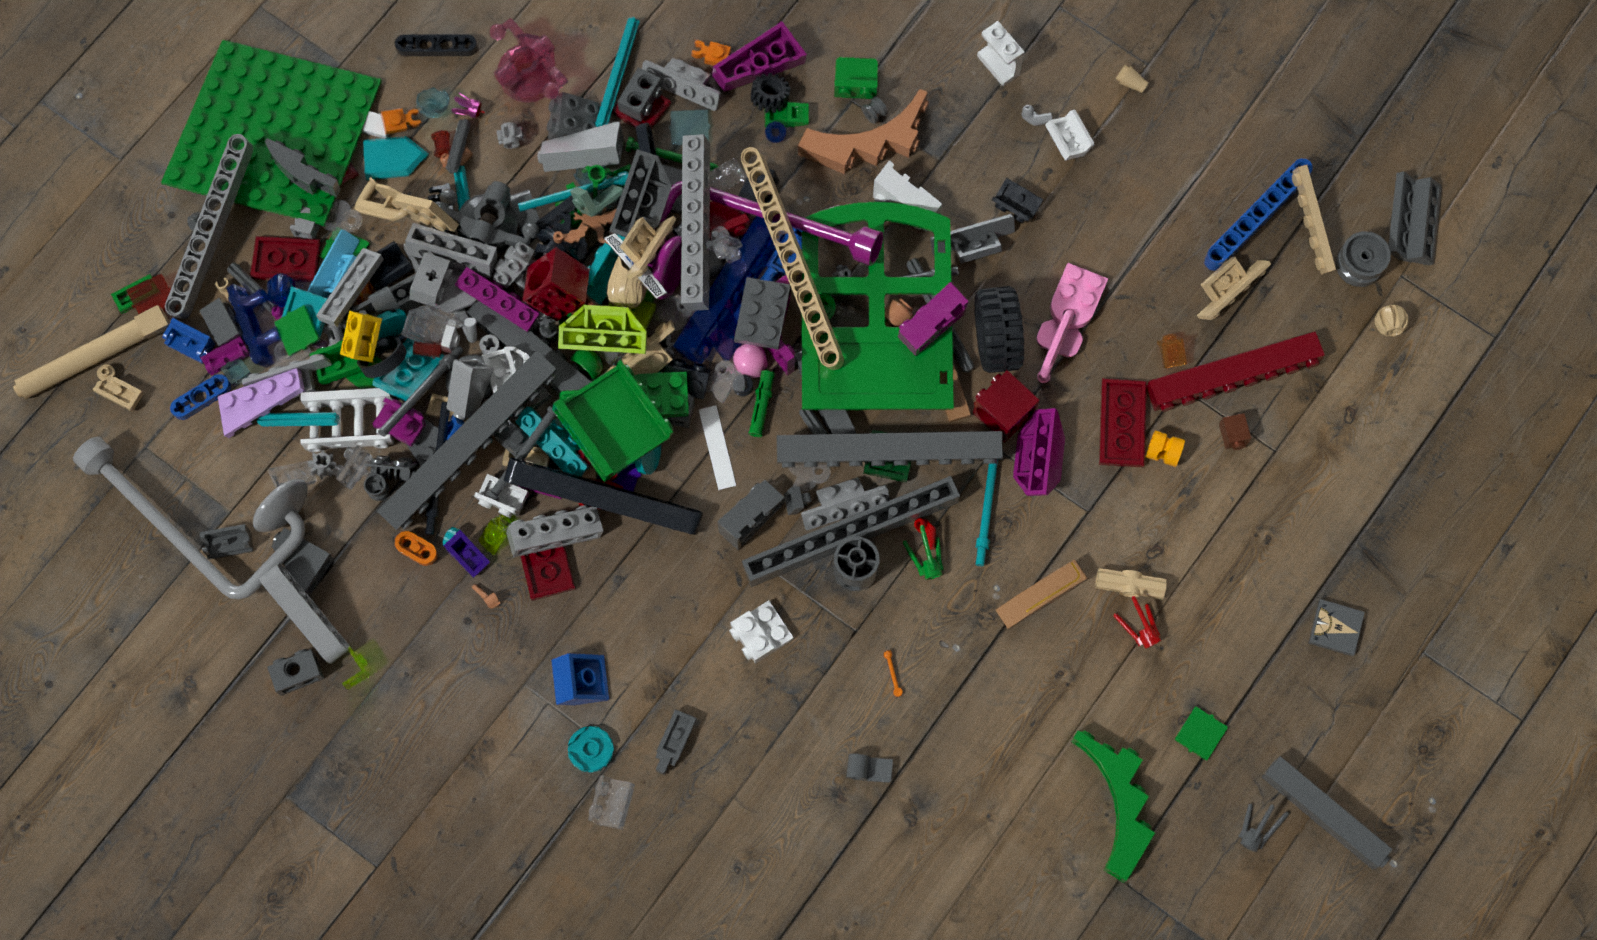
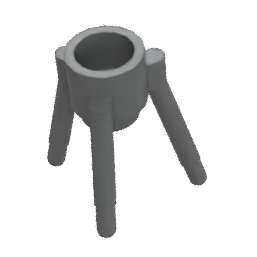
(1253, 838)

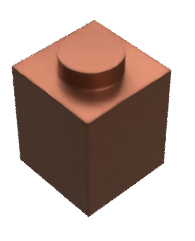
(1235, 431)

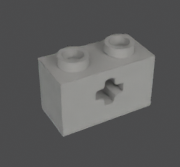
(430, 268)

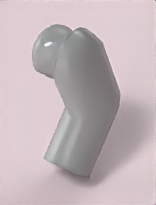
(1033, 118)

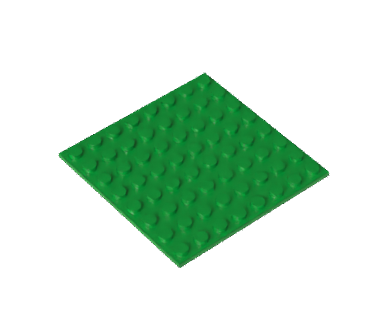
(280, 100)

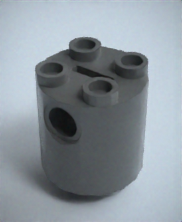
(856, 563)

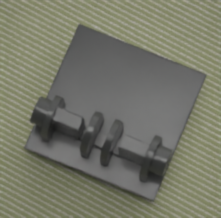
(383, 463)

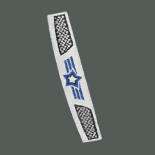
(647, 278)

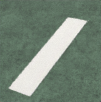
(717, 447)

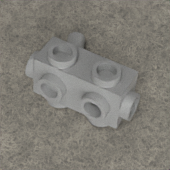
(512, 266)

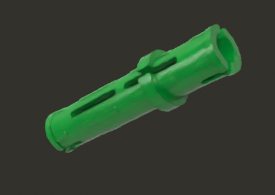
(763, 395)

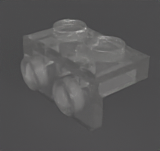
(611, 802)

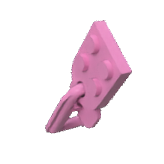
(1077, 299)

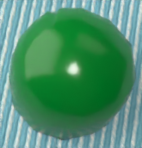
(588, 362)

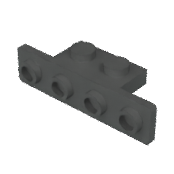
(978, 239)

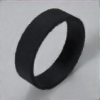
(389, 363)

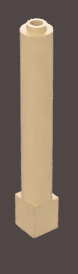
(143, 326)

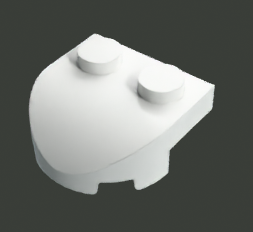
(505, 364)

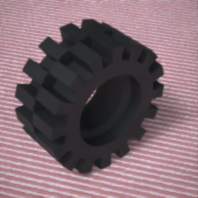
(767, 101)

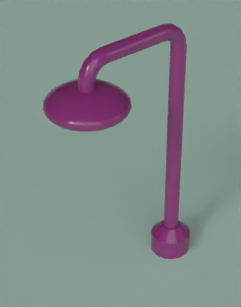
(666, 266)

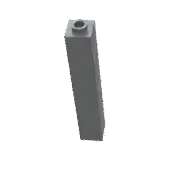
(1327, 813)

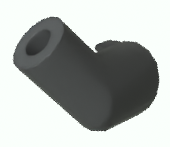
(842, 271)

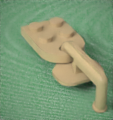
(417, 209)

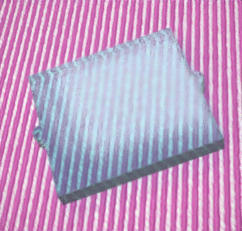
(688, 123)

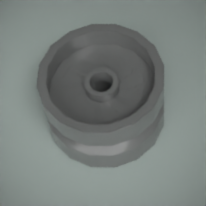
(1363, 259)

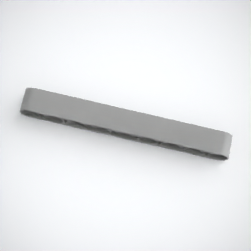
(206, 217)

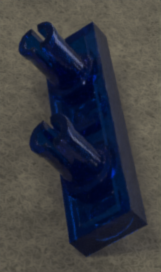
(246, 318)

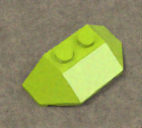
(603, 330)

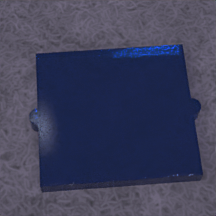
(723, 335)

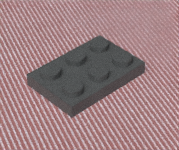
(762, 313)

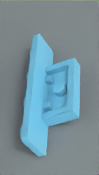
(335, 264)

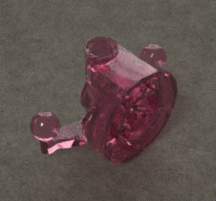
(538, 79)

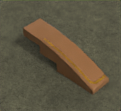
(1041, 594)

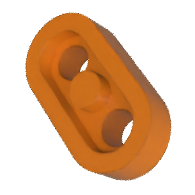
(416, 549)

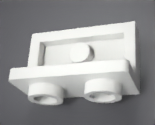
(1070, 135)
(510, 499)

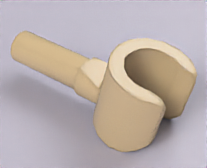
(223, 290)

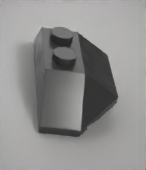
(642, 195)

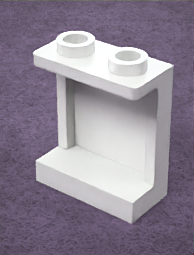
(1002, 55)

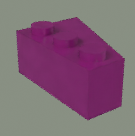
(933, 319)

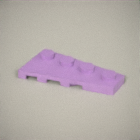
(257, 400)

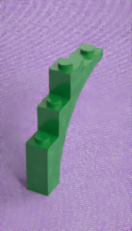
(1118, 769)

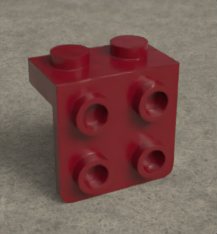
(729, 218)

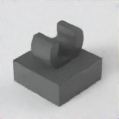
(795, 500)

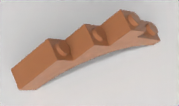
(870, 146)

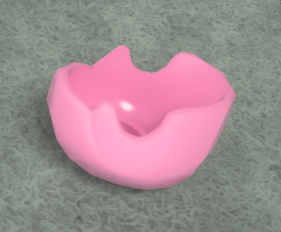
(750, 360)

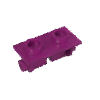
(224, 354)

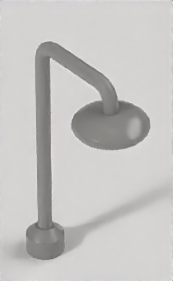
(274, 512)

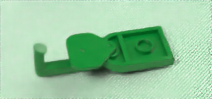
(666, 389)

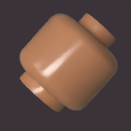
(897, 312)

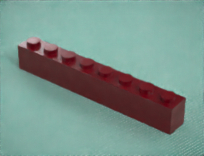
(1235, 371)

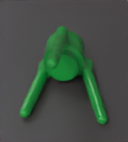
(597, 176)
(930, 568)

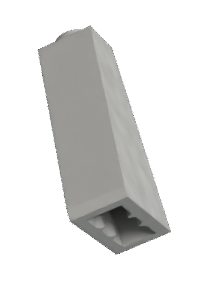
(589, 147)

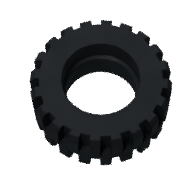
(999, 329)

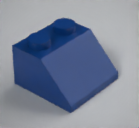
(579, 679)

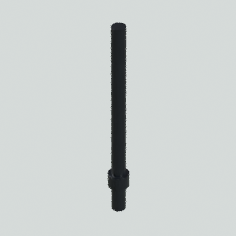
(432, 511)

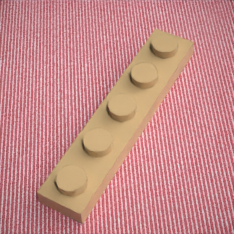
(1313, 220)

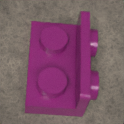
(408, 428)

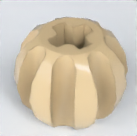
(1391, 320)

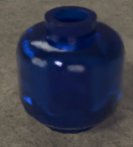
(279, 288)

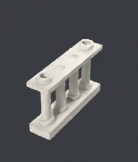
(336, 401)

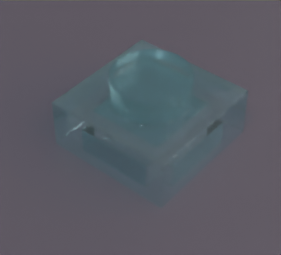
(235, 371)

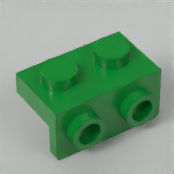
(341, 365)

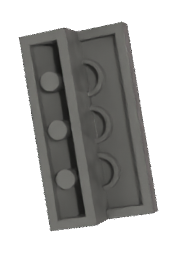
(1414, 219)

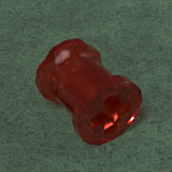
(441, 142)

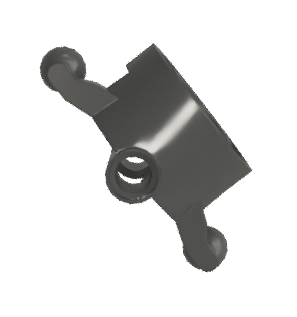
(494, 201)

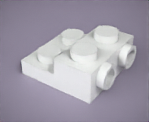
(760, 632)

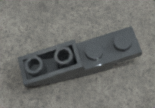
(296, 169)

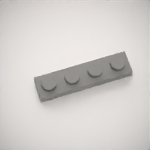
(349, 287)

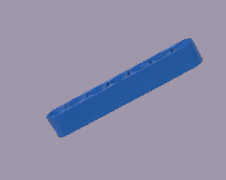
(1253, 222)

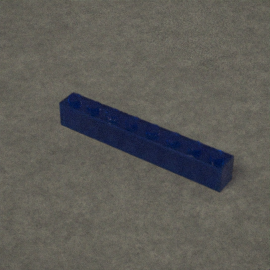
(727, 291)

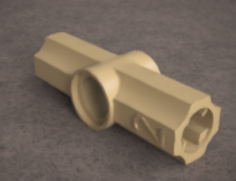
(1130, 583)

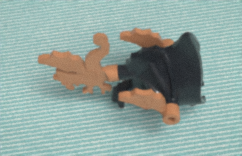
(572, 241)

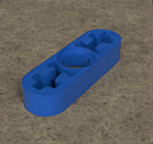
(189, 410)

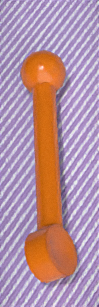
(897, 691)

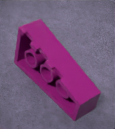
(768, 53)

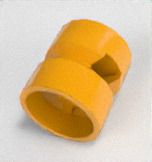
(1165, 448)

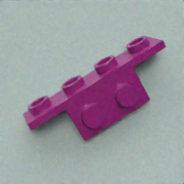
(497, 299)

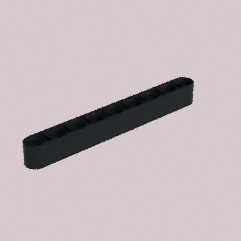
(603, 496)

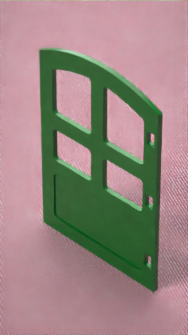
(877, 365)

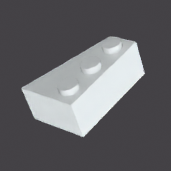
(894, 188)

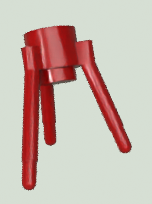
(1149, 635)

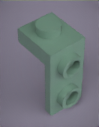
(595, 206)

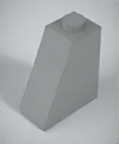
(467, 387)

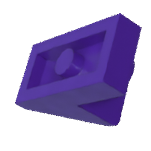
(466, 553)

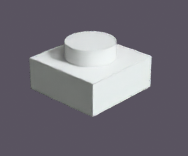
(450, 339)

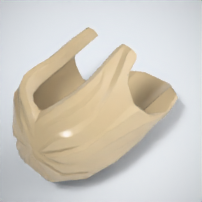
(624, 291)

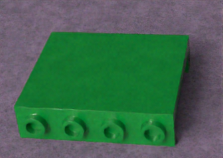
(613, 421)

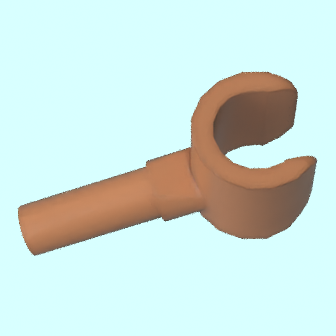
(491, 600)

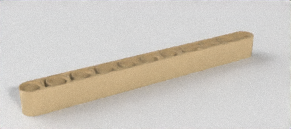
(787, 248)

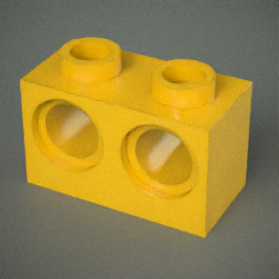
(360, 336)

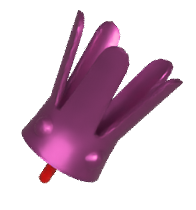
(473, 106)

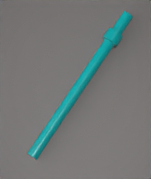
(620, 180)
(982, 541)

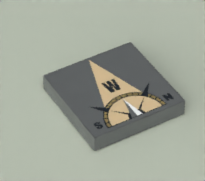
(1336, 627)

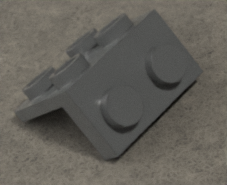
(571, 115)

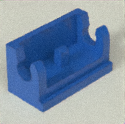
(187, 340)

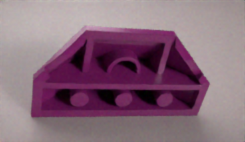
(1040, 453)

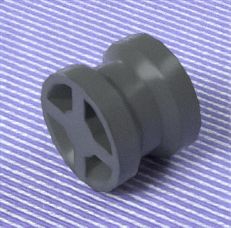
(874, 110)

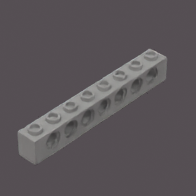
(695, 222)

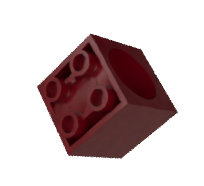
(556, 284)
(1005, 405)

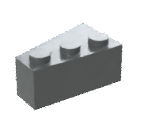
(750, 514)

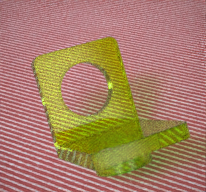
(495, 534)
(360, 676)

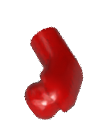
(929, 529)

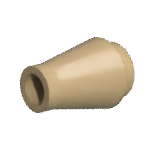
(1131, 78)

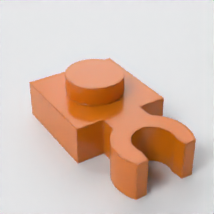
(713, 53)
(396, 121)

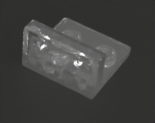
(429, 323)

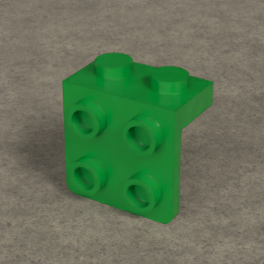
(856, 78)

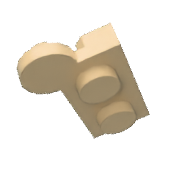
(116, 389)

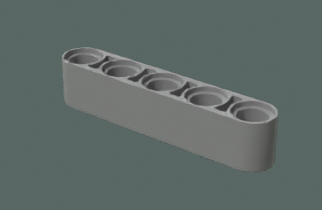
(304, 613)

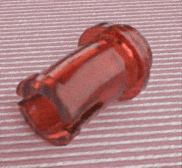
(427, 349)

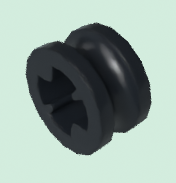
(746, 392)

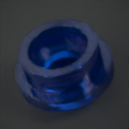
(775, 125)

